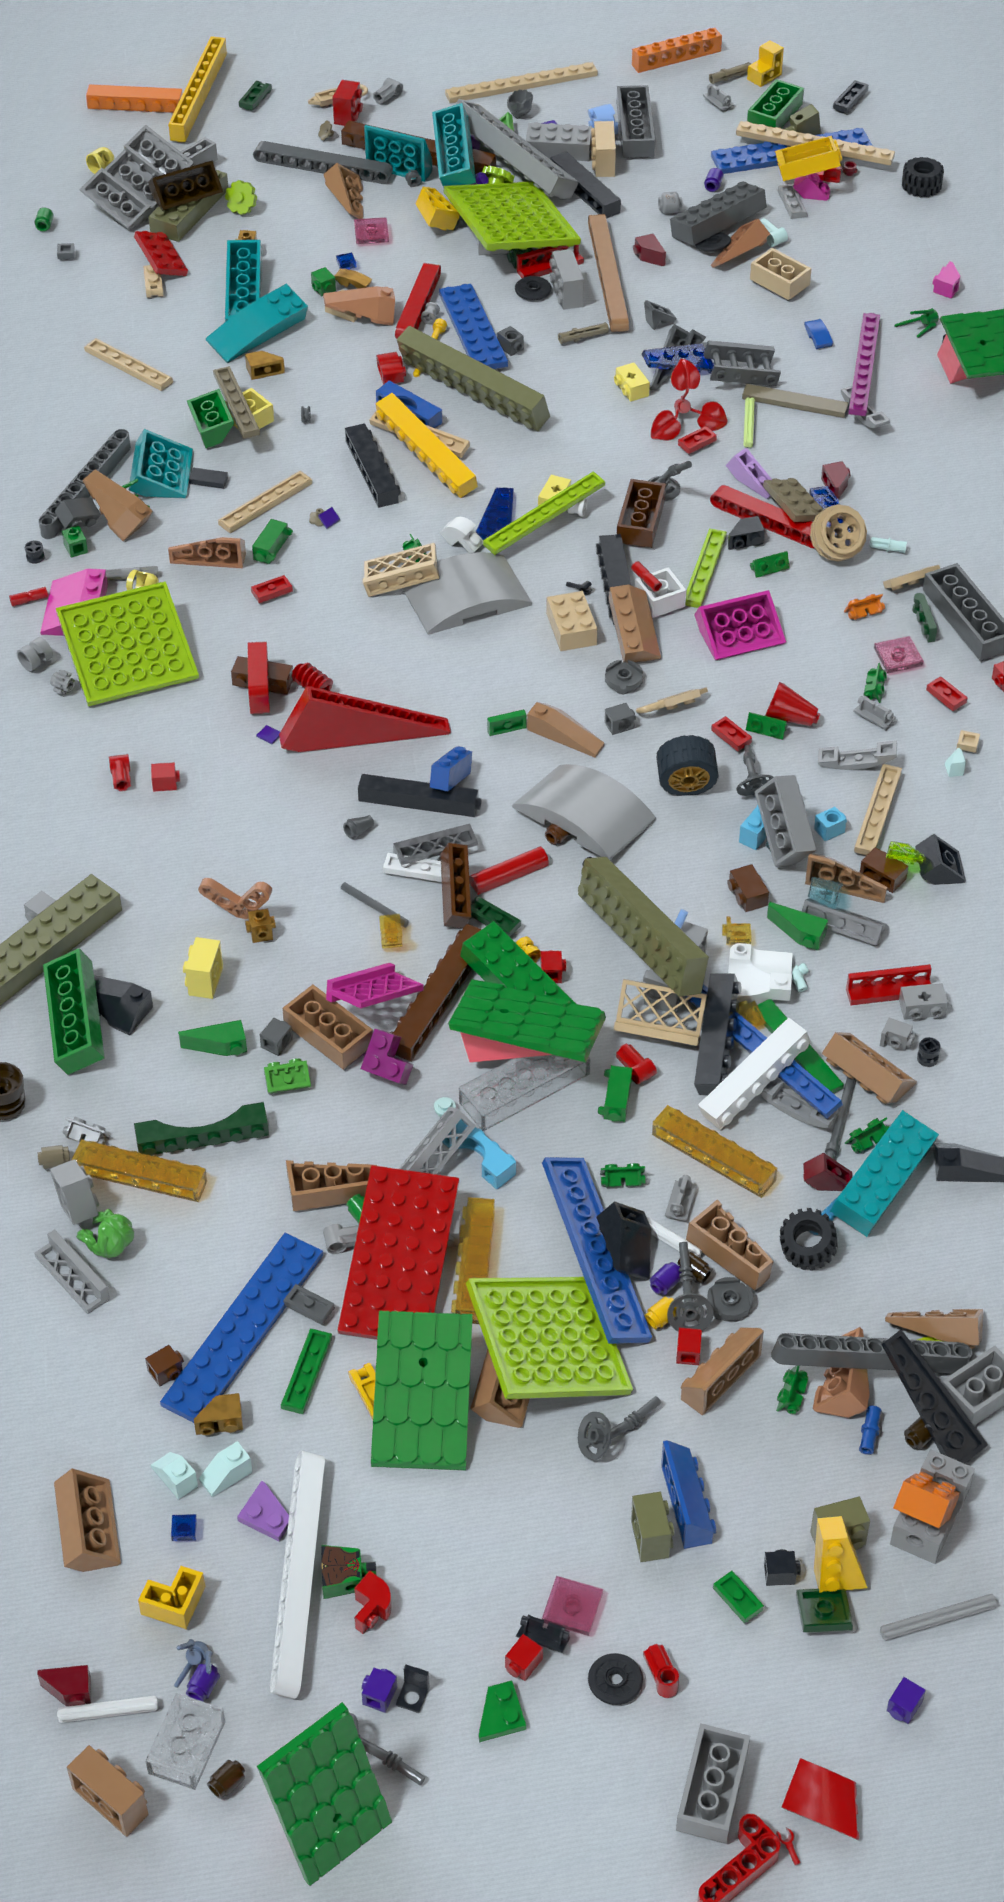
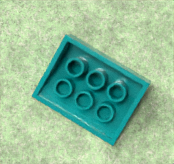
(398, 150)
(160, 466)

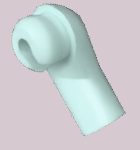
(797, 976)

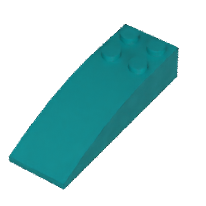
(242, 275)
(258, 323)

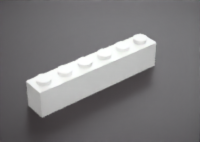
(754, 1073)

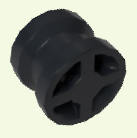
(34, 552)

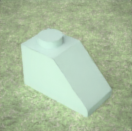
(226, 1469)
(176, 1474)

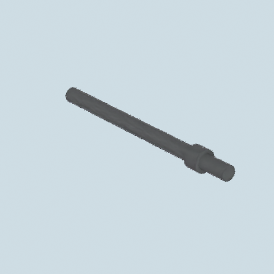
(832, 1147)

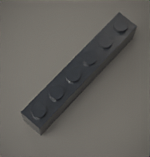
(589, 188)
(372, 465)
(613, 564)
(717, 1032)

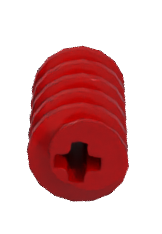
(310, 676)

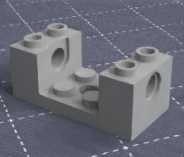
(699, 937)
(920, 1537)

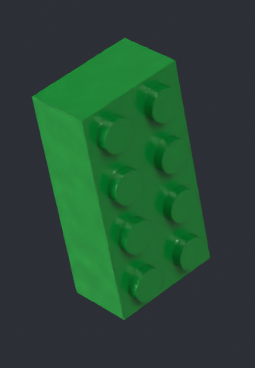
(776, 104)

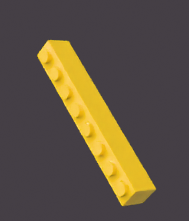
(426, 445)

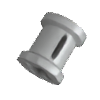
(430, 313)

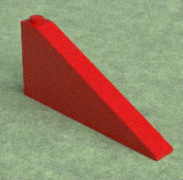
(339, 720)

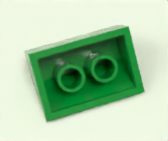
(211, 417)

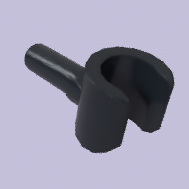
(581, 587)

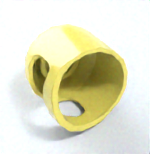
(99, 159)
(143, 579)

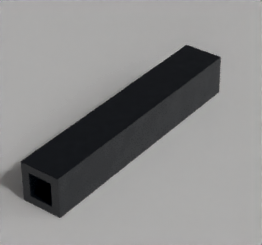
(418, 795)

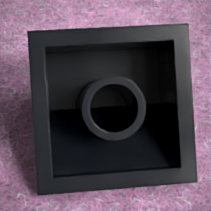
(940, 862)

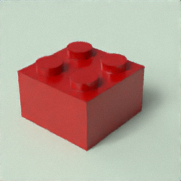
(347, 102)

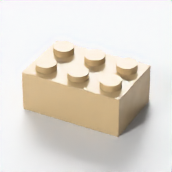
(603, 149)
(780, 273)
(571, 621)

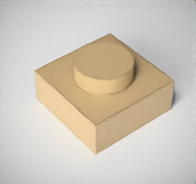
(968, 741)

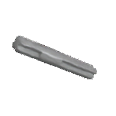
(121, 574)

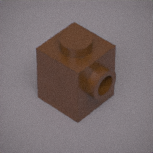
(164, 1365)

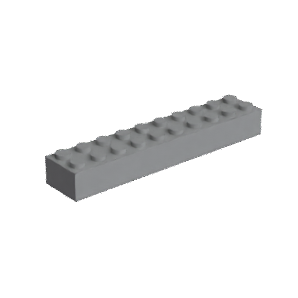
(519, 152)

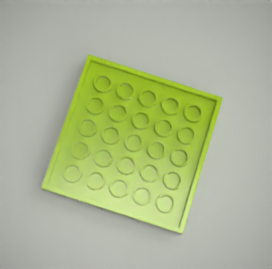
(127, 643)
(546, 1338)

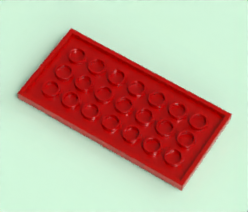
(398, 1247)

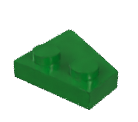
(501, 1712)

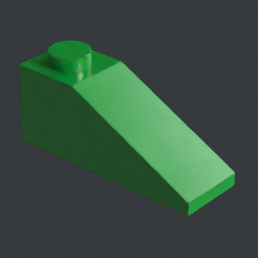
(798, 925)
(217, 1039)

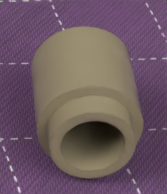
(53, 1156)

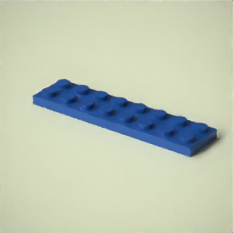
(473, 325)

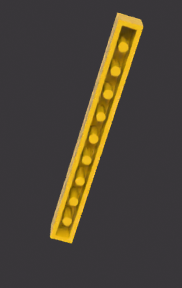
(197, 89)

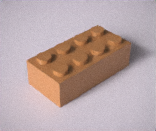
(327, 1026)

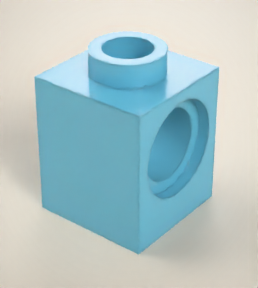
(830, 823)

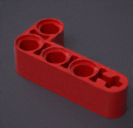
(258, 678)
(735, 1870)

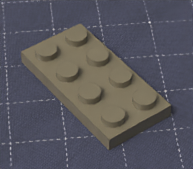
(793, 499)

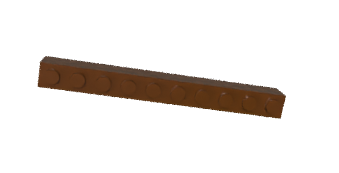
(354, 136)

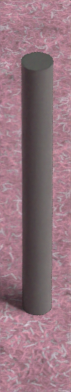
(371, 902)

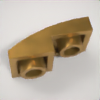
(347, 276)

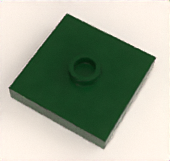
(824, 1610)

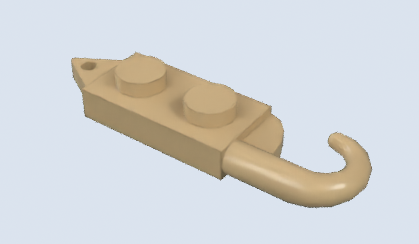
(325, 97)
(672, 701)

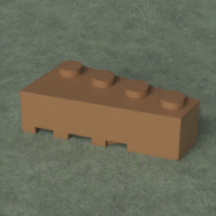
(325, 1185)
(729, 1245)

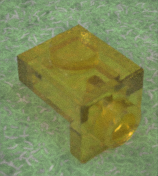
(736, 932)
(751, 1013)

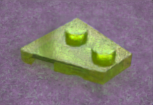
(904, 852)

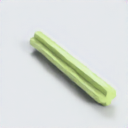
(749, 422)

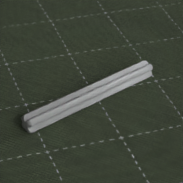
(938, 1616)

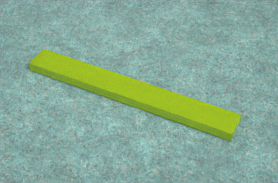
(543, 513)

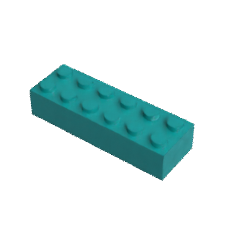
(453, 146)
(884, 1173)

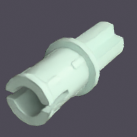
(888, 544)

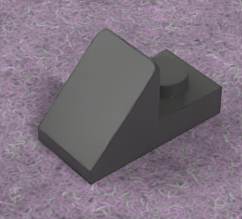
(655, 313)

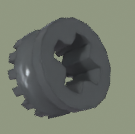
(416, 181)
(305, 412)

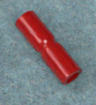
(646, 576)
(25, 597)

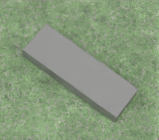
(792, 201)

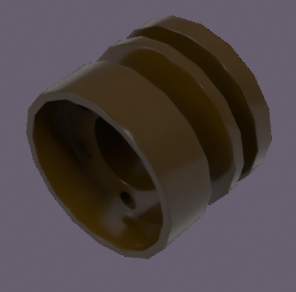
(11, 1091)

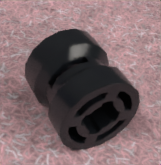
(928, 1052)

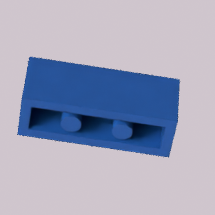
(451, 768)

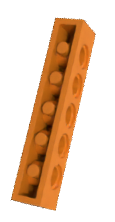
(676, 50)

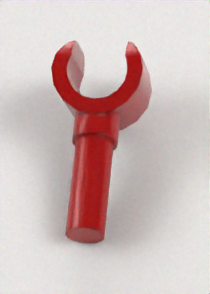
(789, 1845)

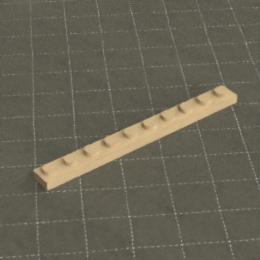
(522, 82)
(793, 138)

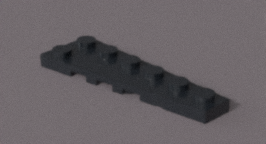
(941, 1414)

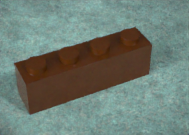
(455, 885)

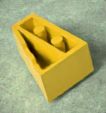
(437, 209)
(835, 1557)

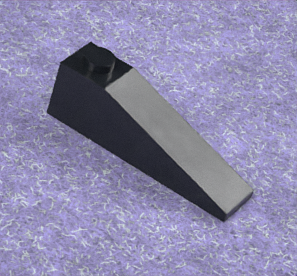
(122, 1003)
(966, 1164)

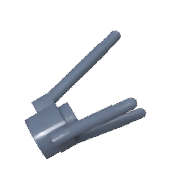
(195, 1655)

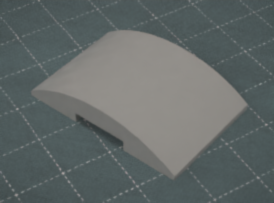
(123, 184)
(466, 588)
(589, 806)

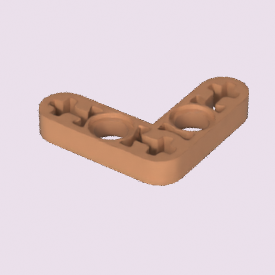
(215, 891)

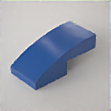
(819, 333)

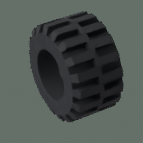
(922, 176)
(802, 1223)

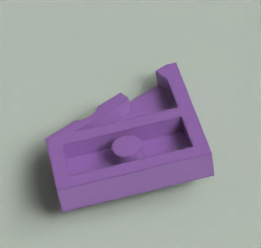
(265, 1513)

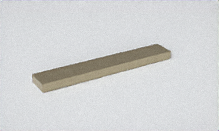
(796, 400)
(236, 402)

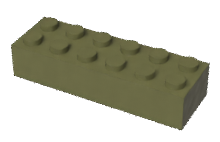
(180, 219)

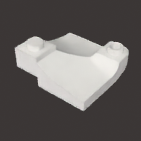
(761, 973)

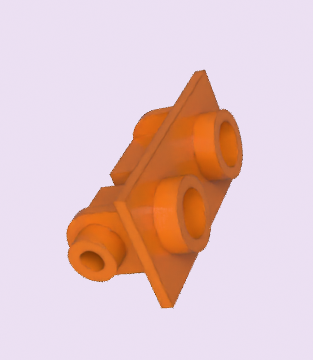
(856, 607)

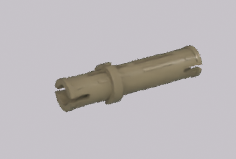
(725, 74)
(577, 334)

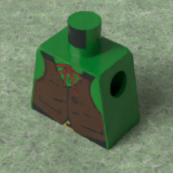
(342, 1570)

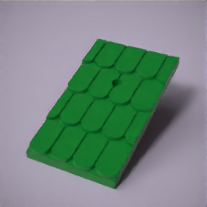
(973, 345)
(518, 1024)
(422, 1390)
(325, 1793)

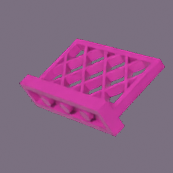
(371, 986)

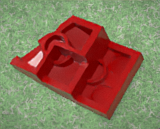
(823, 1798)

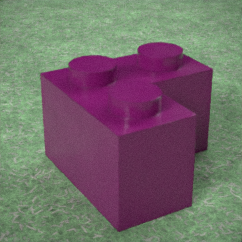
(381, 1058)

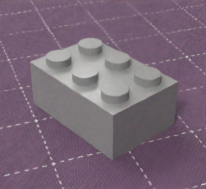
(566, 279)
(979, 1385)

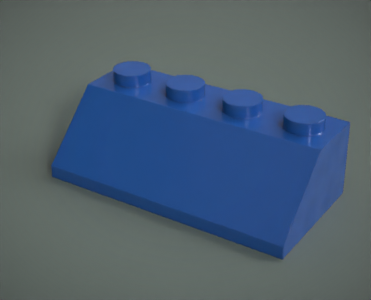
(686, 1495)

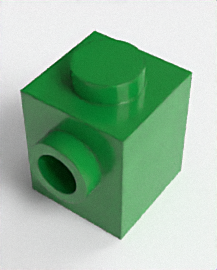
(323, 281)
(74, 541)

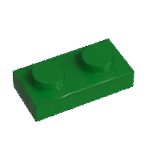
(506, 722)
(738, 1596)

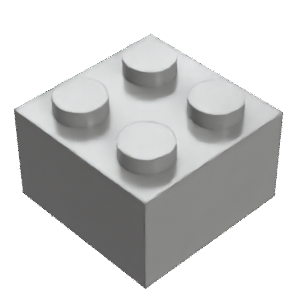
(74, 1191)

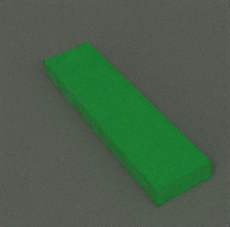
(306, 1371)

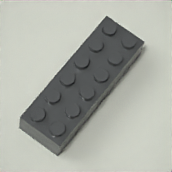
(635, 121)
(718, 213)
(966, 610)

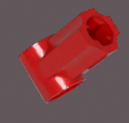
(120, 771)
(641, 1068)
(661, 1670)

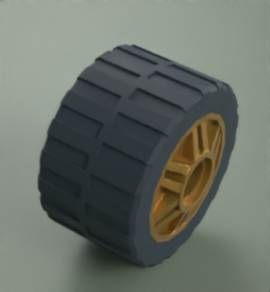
(687, 765)

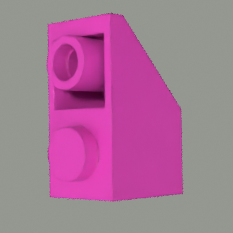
(812, 187)
(947, 281)

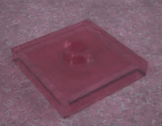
(371, 230)
(898, 654)
(572, 1605)

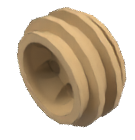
(824, 539)

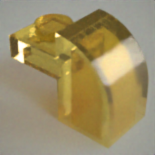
(390, 931)

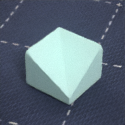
(955, 764)

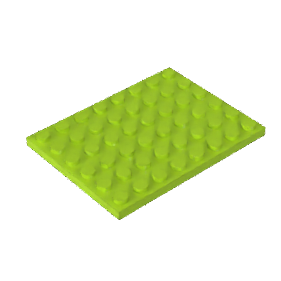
(511, 216)

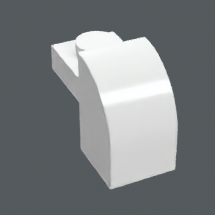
(462, 530)

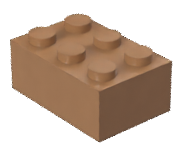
(108, 1790)

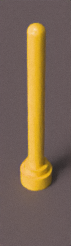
(438, 327)

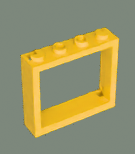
(808, 158)

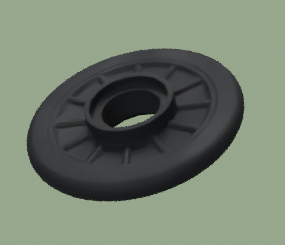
(714, 243)
(541, 286)
(615, 1693)

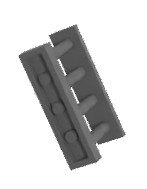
(742, 353)

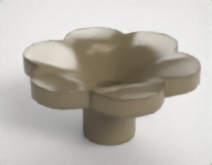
(325, 130)
(314, 519)

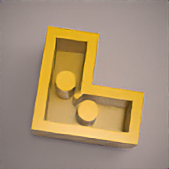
(768, 66)
(175, 1602)

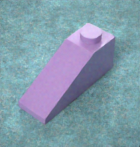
(749, 472)

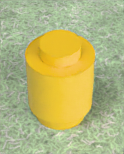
(657, 1314)

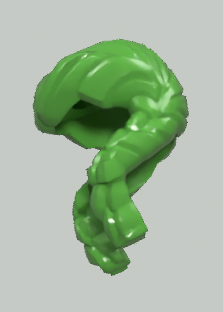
(113, 1234)

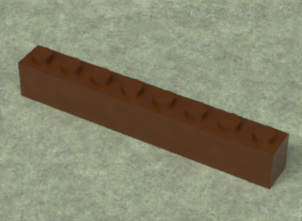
(434, 998)

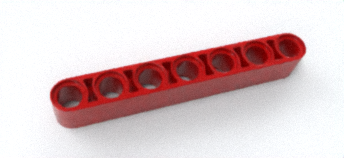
(419, 297)
(771, 517)

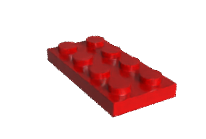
(160, 253)

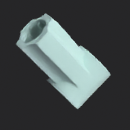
(776, 236)

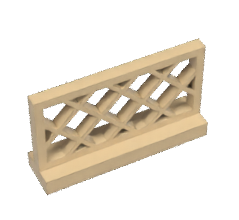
(400, 577)
(661, 1030)

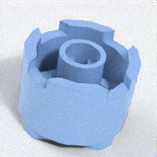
(602, 113)

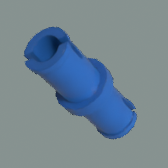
(870, 1430)

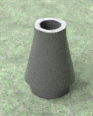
(356, 826)

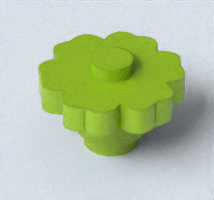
(497, 175)
(241, 197)

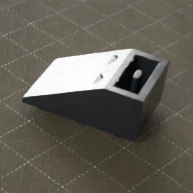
(627, 1239)

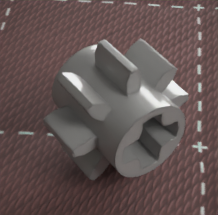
(62, 681)

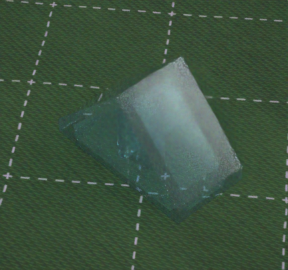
(825, 891)

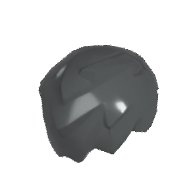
(520, 102)

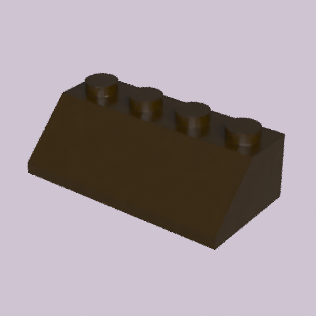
(185, 185)

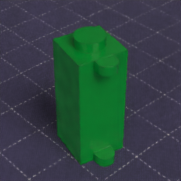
(270, 541)
(617, 1093)

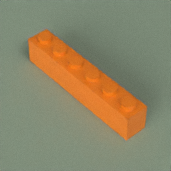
(133, 98)

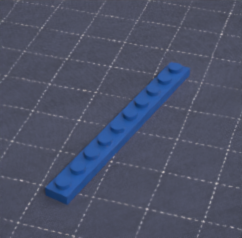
(793, 1075)

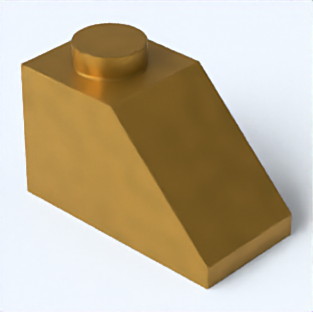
(263, 364)

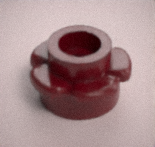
(849, 168)

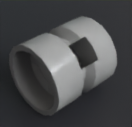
(34, 654)

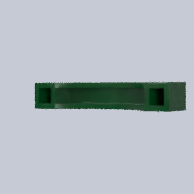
(245, 1123)

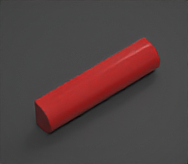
(509, 870)

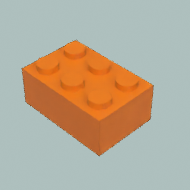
(927, 1499)

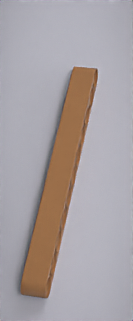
(608, 273)

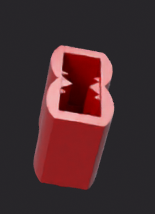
(391, 367)

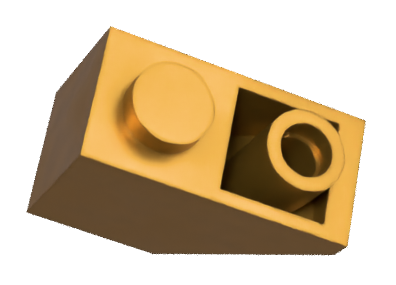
(220, 1415)

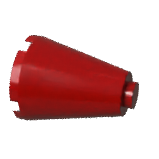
(792, 707)

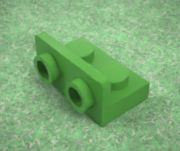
(287, 1076)

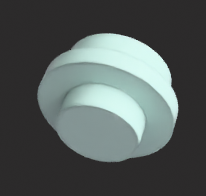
(442, 1105)

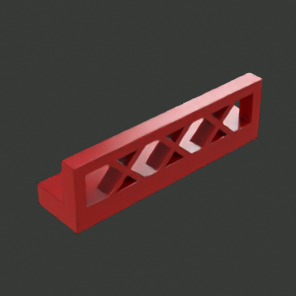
(542, 267)
(887, 988)

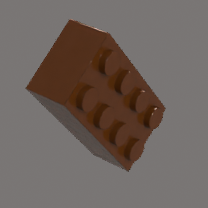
(641, 512)

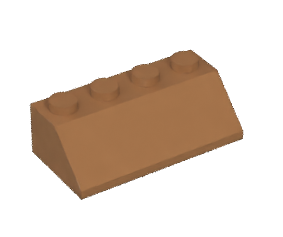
(633, 624)
(868, 1067)
(722, 1369)
(490, 1400)
(86, 1521)

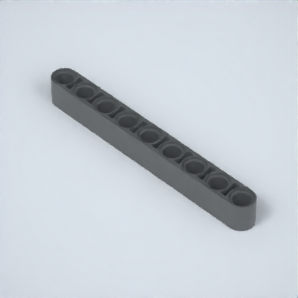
(320, 161)
(103, 461)
(863, 1352)

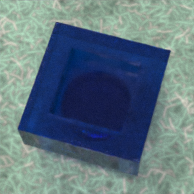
(346, 261)
(184, 1527)

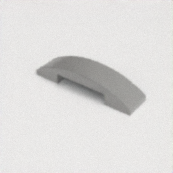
(872, 419)
(857, 759)
(794, 1105)

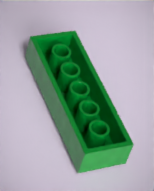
(503, 962)
(73, 1011)

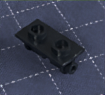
(553, 1637)

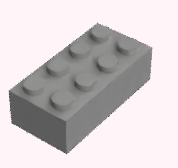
(557, 138)
(785, 820)
(713, 1783)

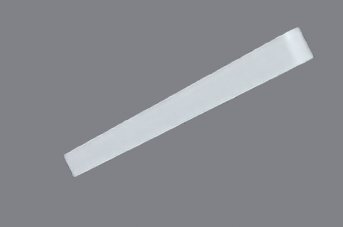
(297, 1575)

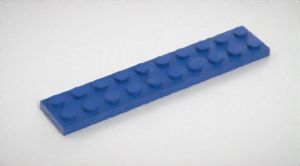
(763, 154)
(609, 1289)
(241, 1327)

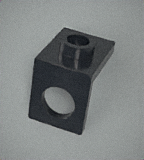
(415, 1681)

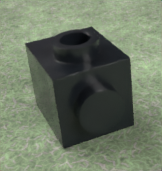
(781, 1568)

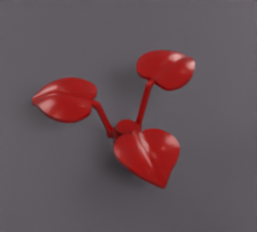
(712, 415)

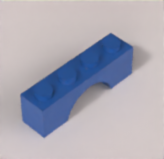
(423, 410)

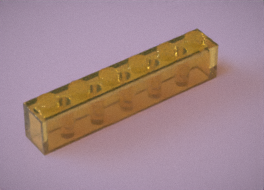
(714, 1151)
(141, 1170)
(473, 1251)

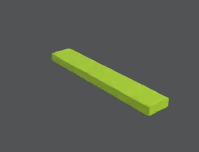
(705, 567)

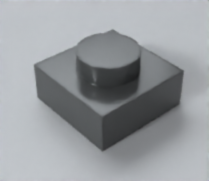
(65, 251)

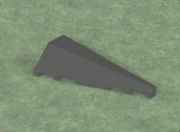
(676, 337)

